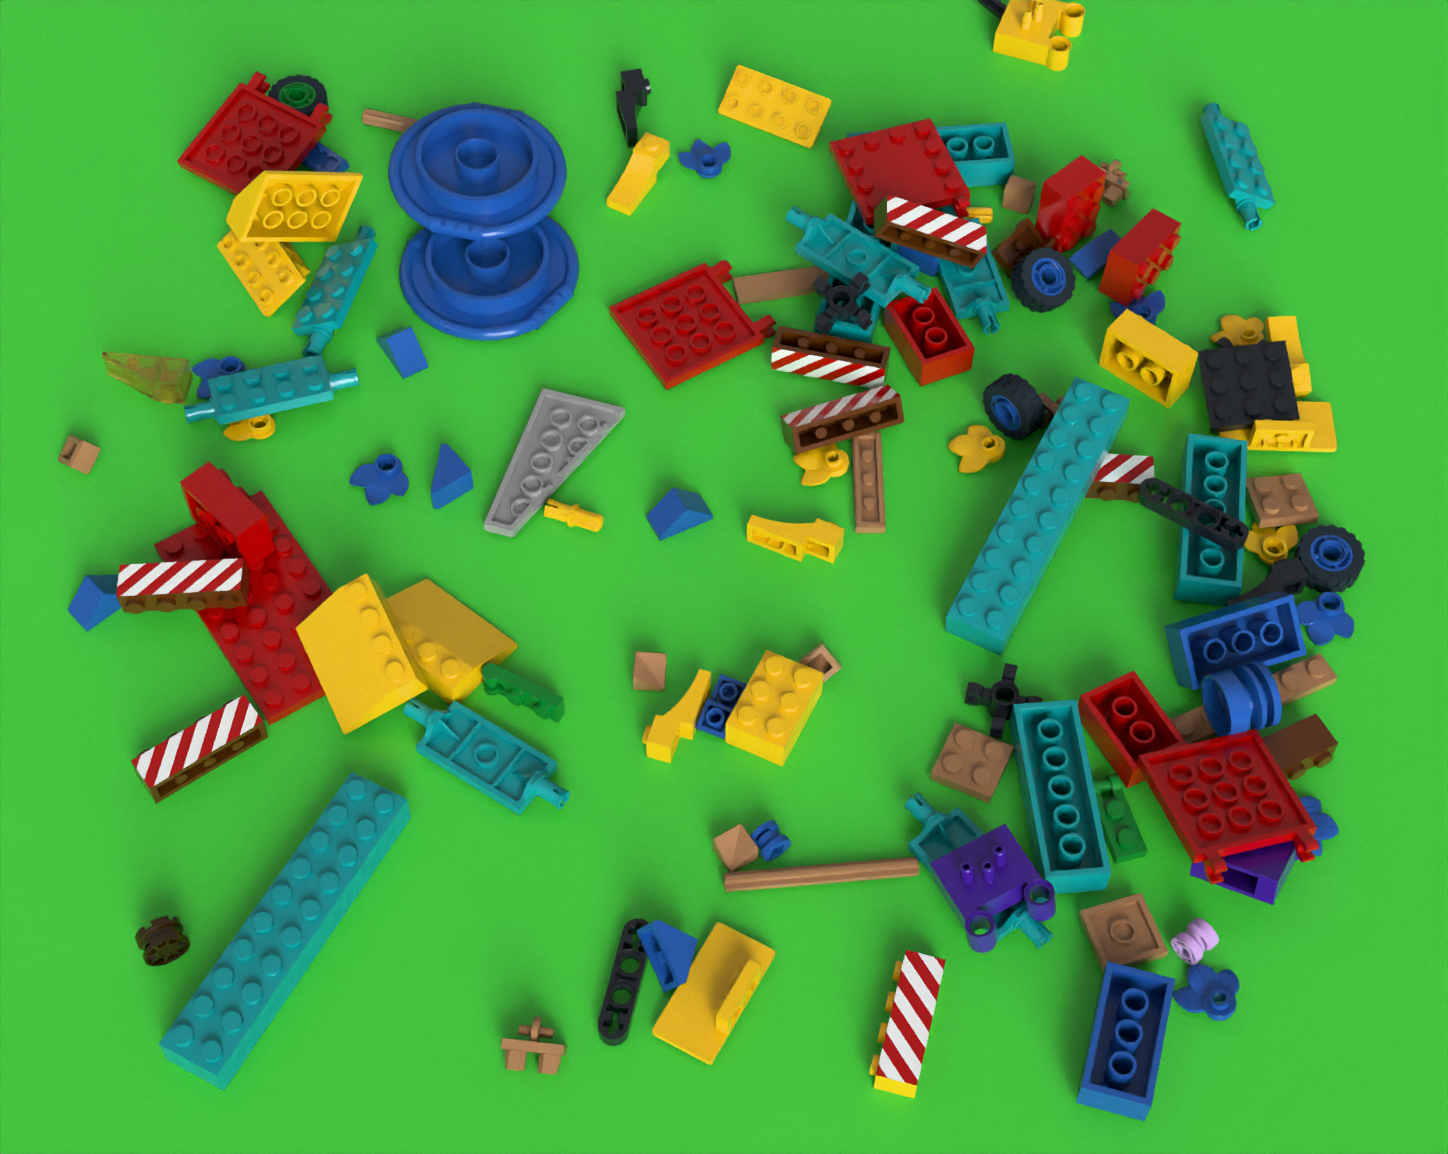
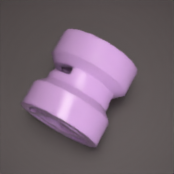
(1194, 941)

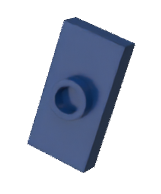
(324, 160)

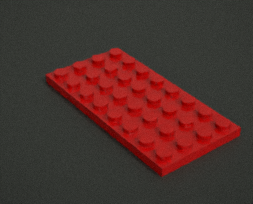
(262, 636)

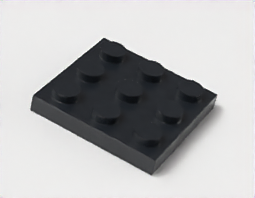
(1247, 385)

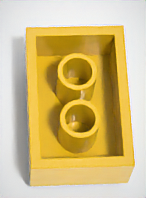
(1148, 358)
(774, 708)

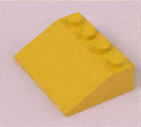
(293, 206)
(447, 639)
(360, 654)

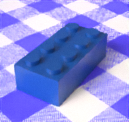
(1235, 636)
(1125, 1041)

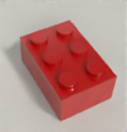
(1070, 203)
(1140, 257)
(928, 337)
(228, 514)
(1126, 723)

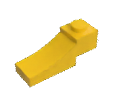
(640, 173)
(1286, 329)
(795, 540)
(680, 721)

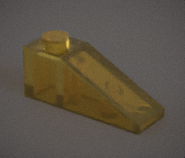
(154, 376)

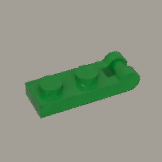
(522, 692)
(1118, 821)

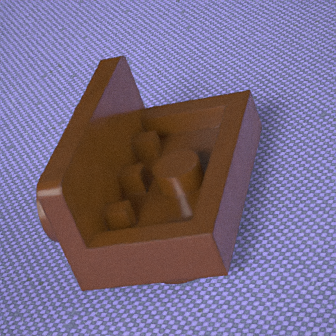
(1018, 243)

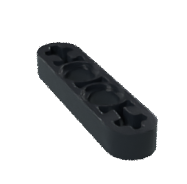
(1195, 509)
(623, 981)

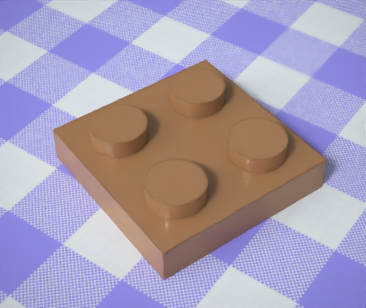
(1280, 500)
(972, 763)
(1123, 932)

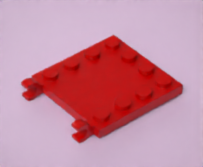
(251, 137)
(900, 162)
(689, 324)
(1227, 799)

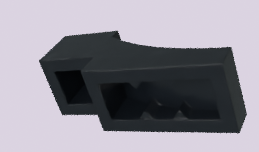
(629, 102)
(1282, 576)

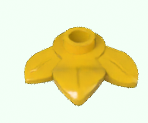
(1240, 331)
(250, 428)
(975, 448)
(822, 464)
(1270, 539)

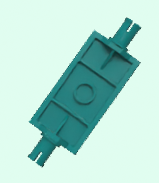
(1238, 165)
(847, 251)
(334, 290)
(974, 290)
(270, 390)
(486, 756)
(950, 831)

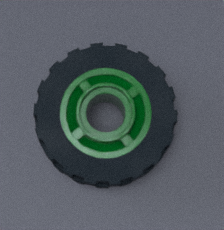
(299, 93)

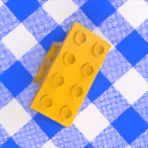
(775, 106)
(265, 269)
(1310, 433)
(714, 994)

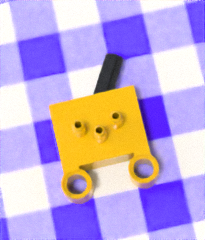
(1030, 27)

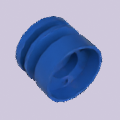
(1241, 699)

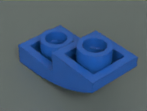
(1094, 255)
(720, 706)

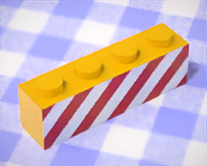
(909, 1023)

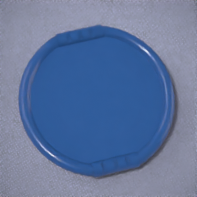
(477, 171)
(490, 285)

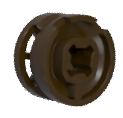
(162, 941)

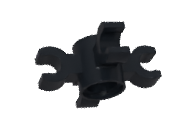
(842, 313)
(1004, 689)

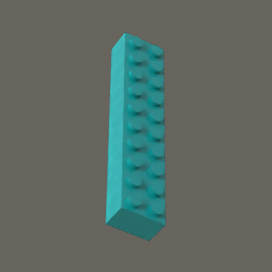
(1037, 516)
(285, 931)

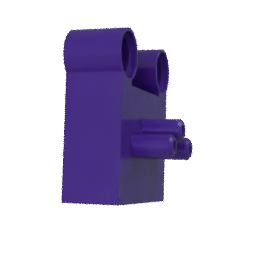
(1256, 872)
(987, 879)

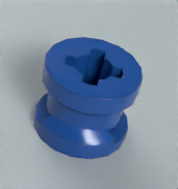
(770, 840)

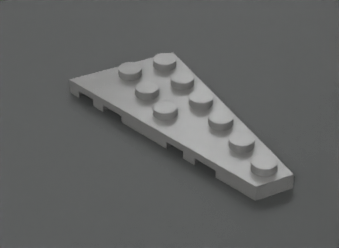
(551, 448)

